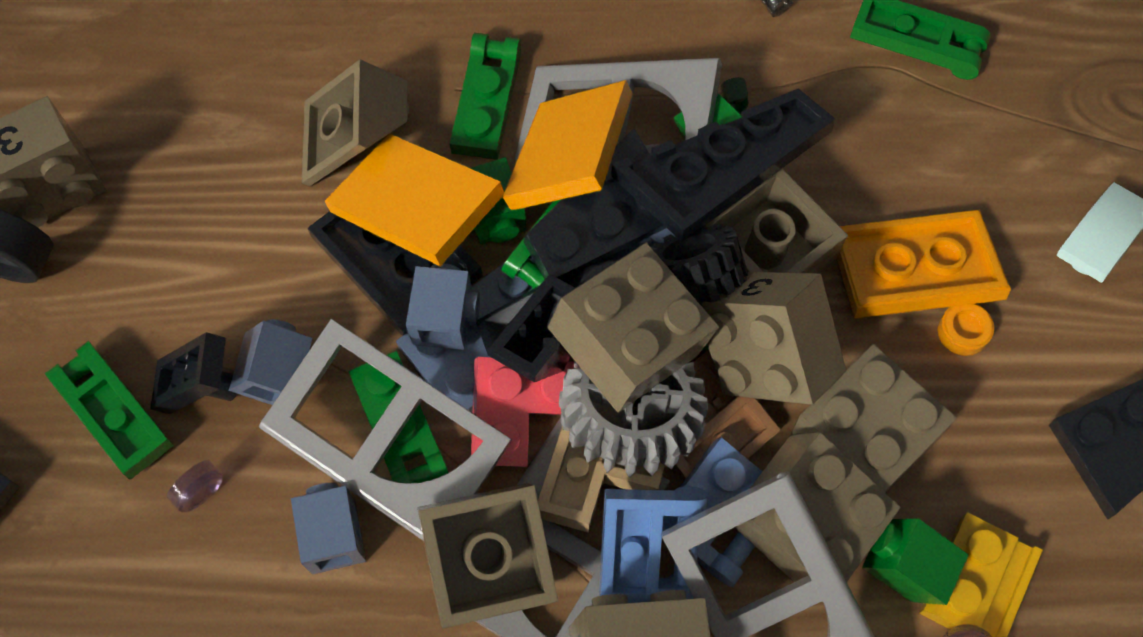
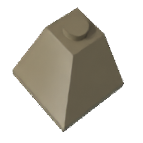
(350, 117)

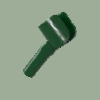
(735, 93)

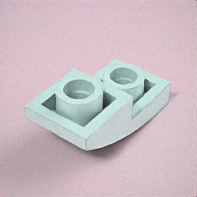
(1104, 233)

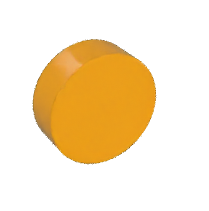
(965, 329)

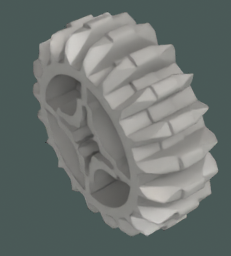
(664, 427)

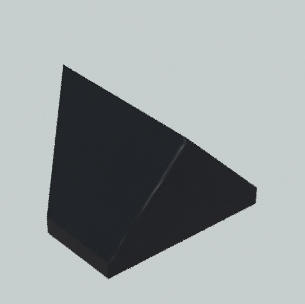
(520, 333)

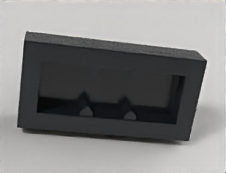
(191, 374)

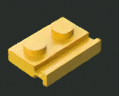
(990, 581)

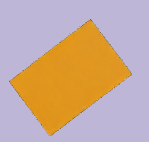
(569, 146)
(415, 198)
(920, 264)

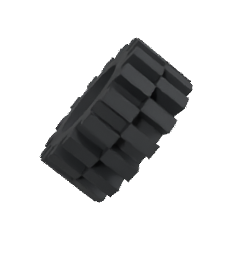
(705, 262)

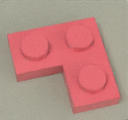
(506, 401)

